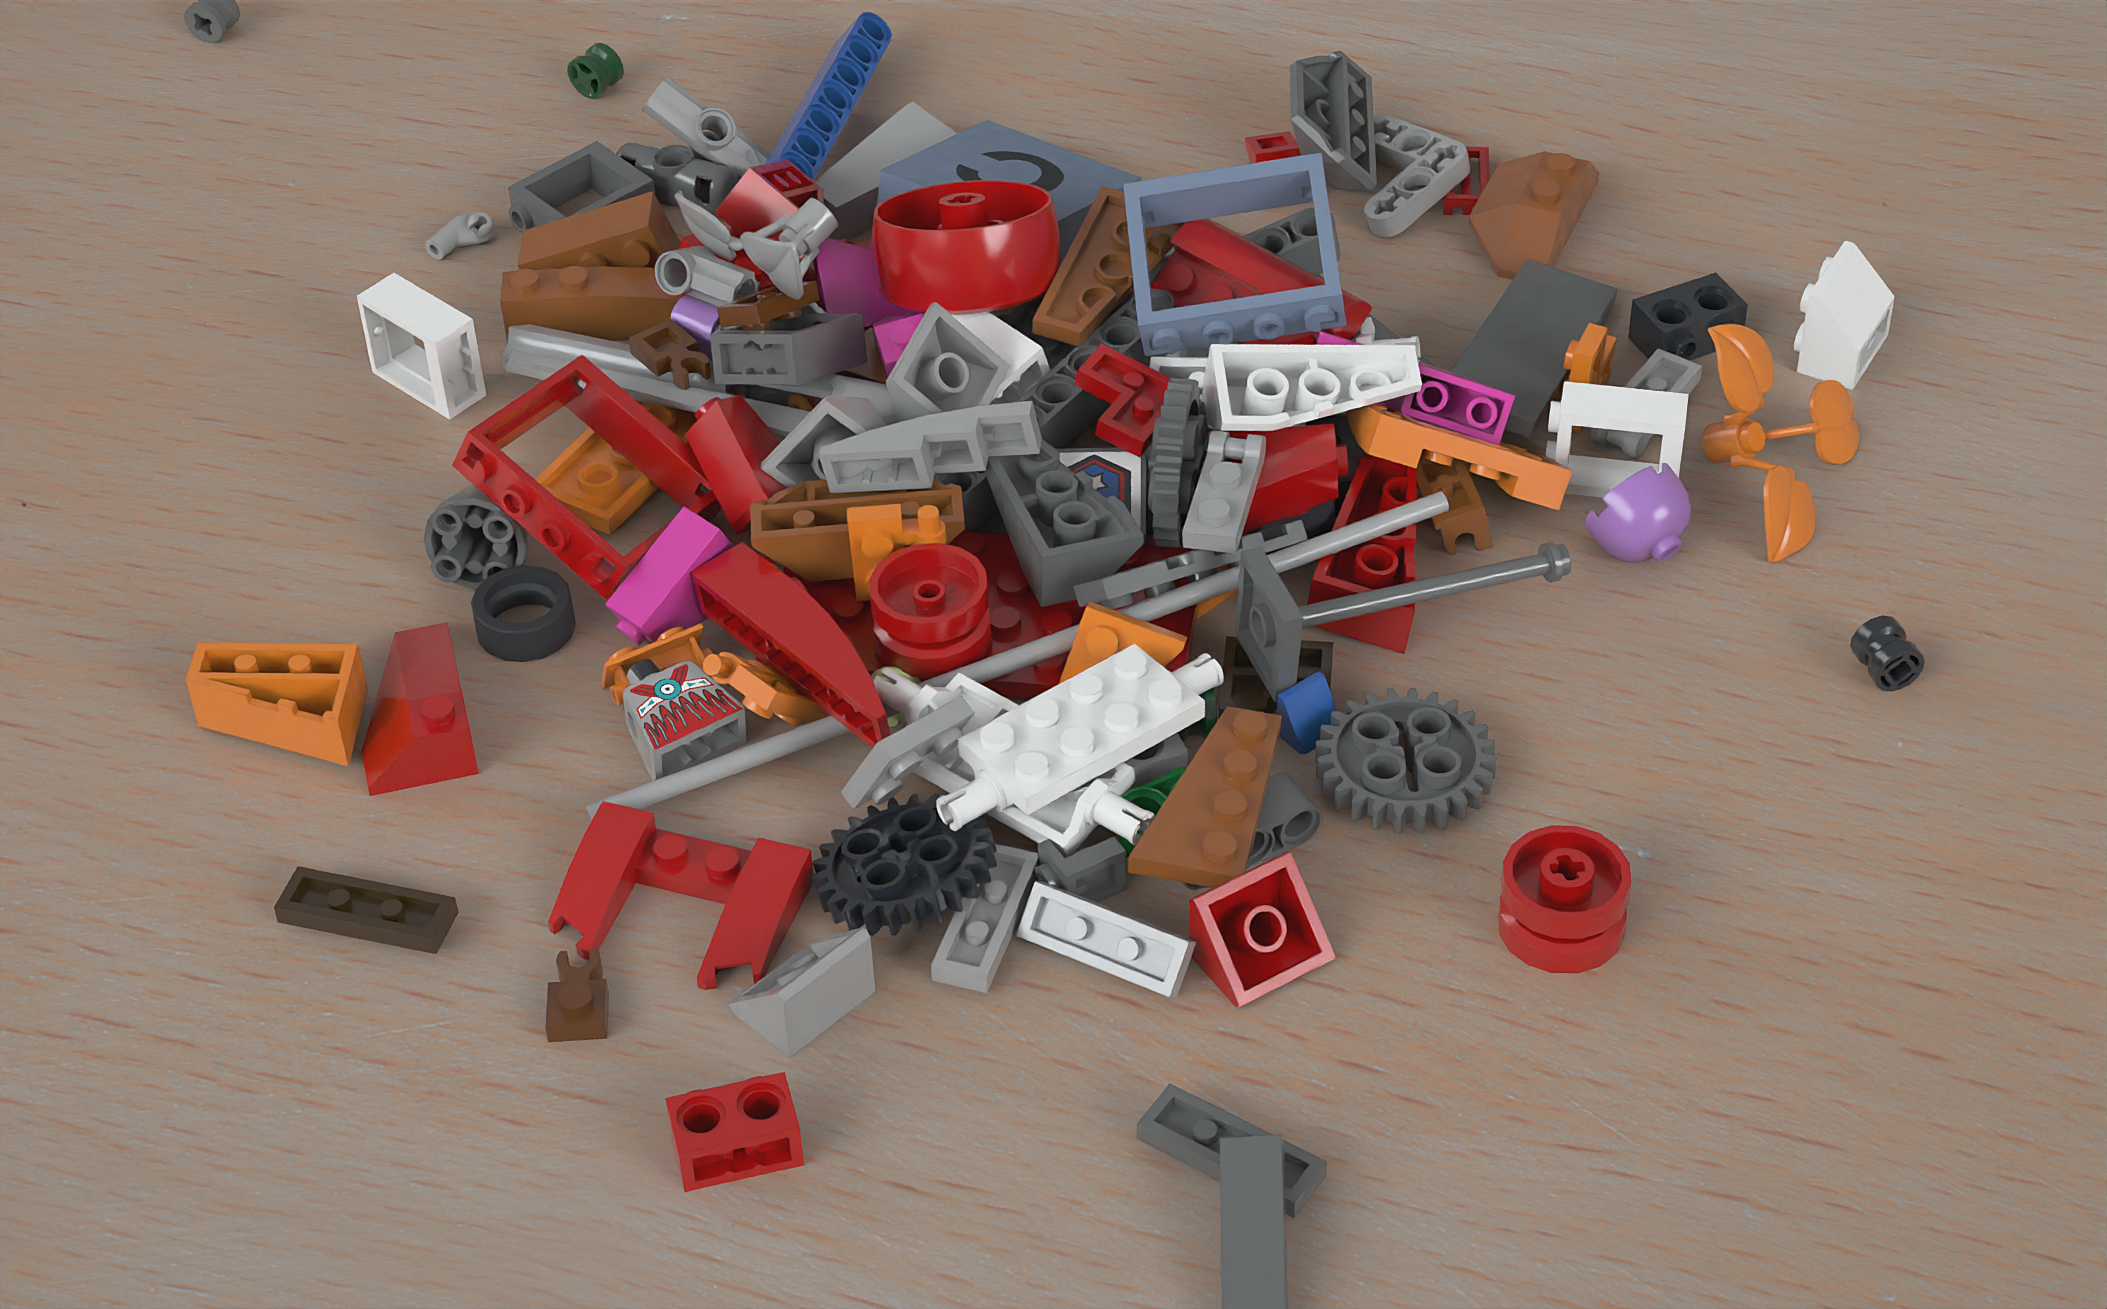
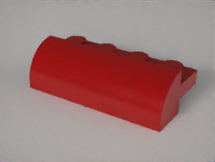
(1223, 265)

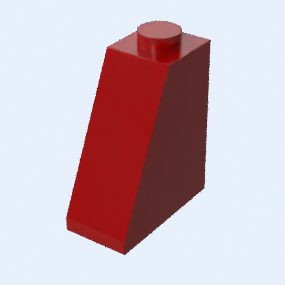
(730, 449)
(1296, 473)

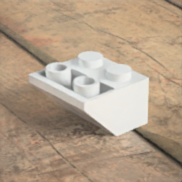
(1843, 319)

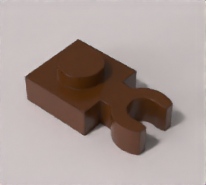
(672, 350)
(578, 1002)

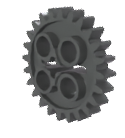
(1175, 460)
(1367, 768)

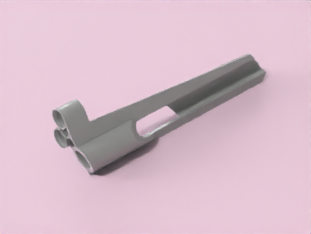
(543, 351)

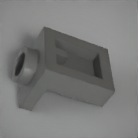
(1090, 873)

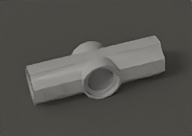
(687, 119)

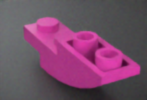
(1449, 400)

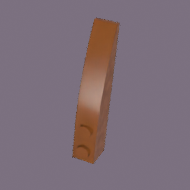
(586, 300)

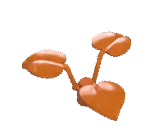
(1745, 374)

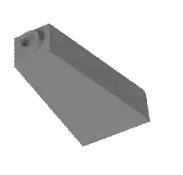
(854, 180)

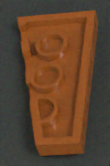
(1215, 808)

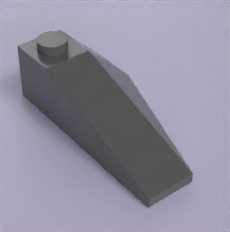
(1059, 523)

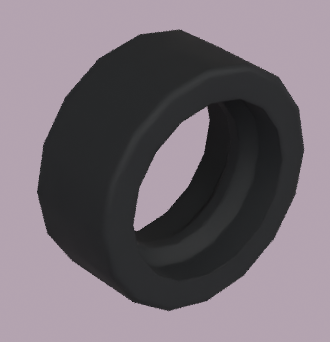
(528, 639)

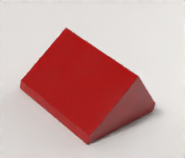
(1257, 931)

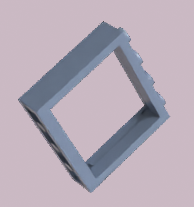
(1223, 194)

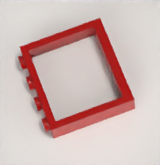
(623, 426)

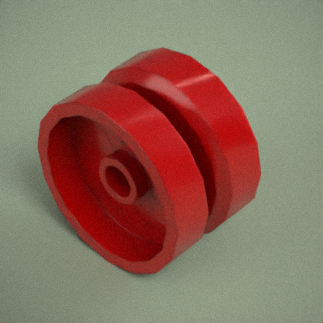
(930, 609)
(1564, 899)

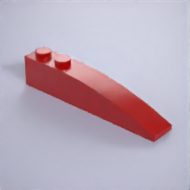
(791, 635)

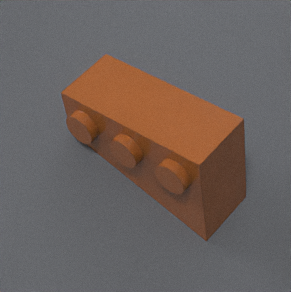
(611, 236)

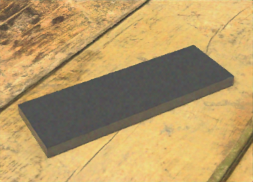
(1528, 337)

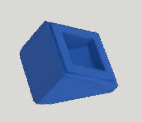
(1304, 711)

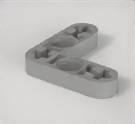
(1436, 165)

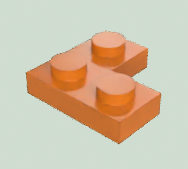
(1590, 359)

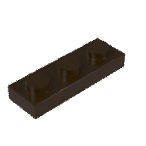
(366, 910)

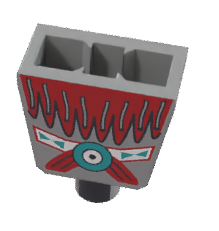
(680, 717)

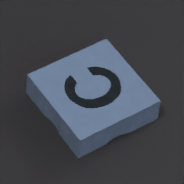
(1005, 154)

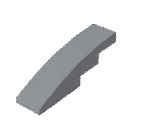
(916, 449)

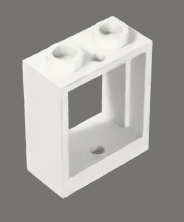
(449, 369)
(1616, 410)

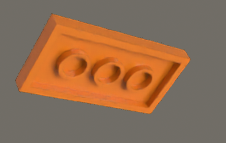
(602, 483)

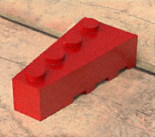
(1376, 562)

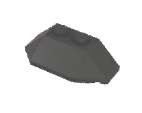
(1335, 118)

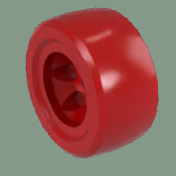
(966, 246)

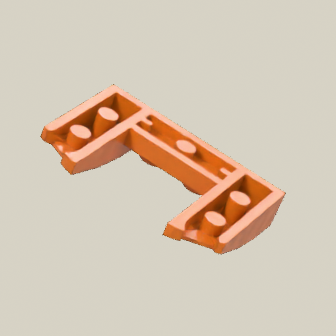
(1515, 469)

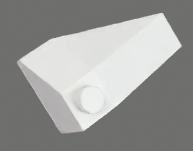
(1292, 384)

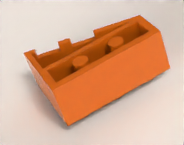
(281, 694)

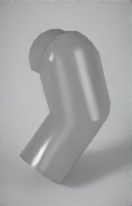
(460, 232)

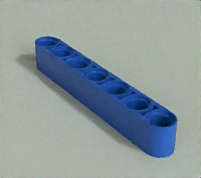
(833, 94)

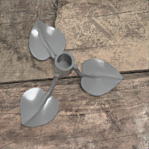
(779, 260)

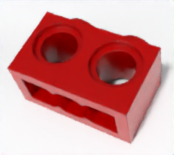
(735, 1131)

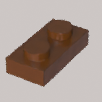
(759, 308)

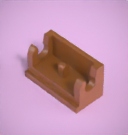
(1465, 506)

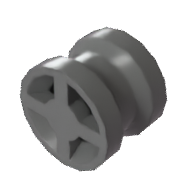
(211, 18)

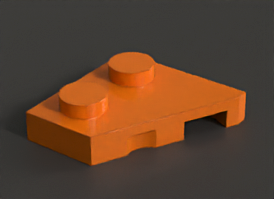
(1109, 632)

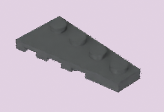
(1197, 564)

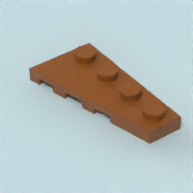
(1096, 271)

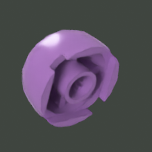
(1643, 517)

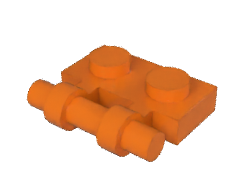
(881, 531)
(763, 688)

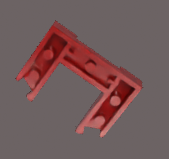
(625, 848)

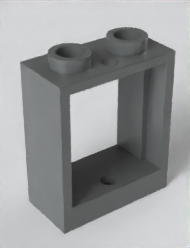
(586, 169)
(790, 350)

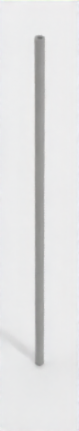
(1028, 653)

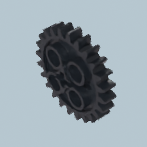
(902, 866)

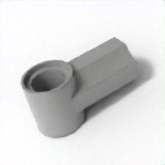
(703, 276)

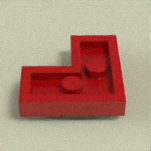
(1134, 395)

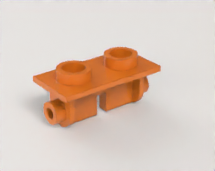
(668, 650)

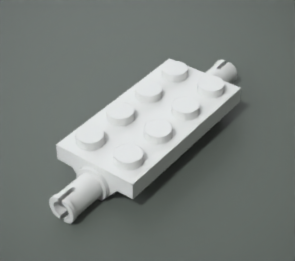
(1077, 732)
(1063, 821)

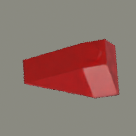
(419, 716)

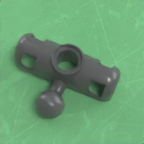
(677, 170)

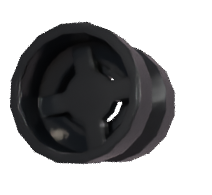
(1889, 657)

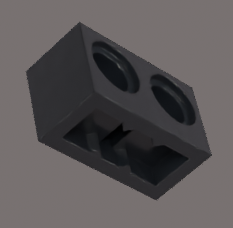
(1681, 314)

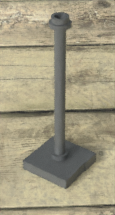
(1272, 624)

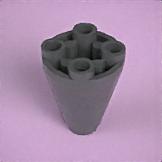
(473, 539)

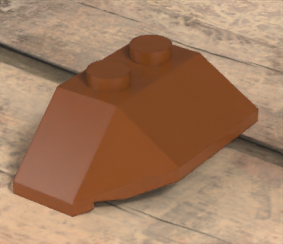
(1531, 209)
(809, 525)

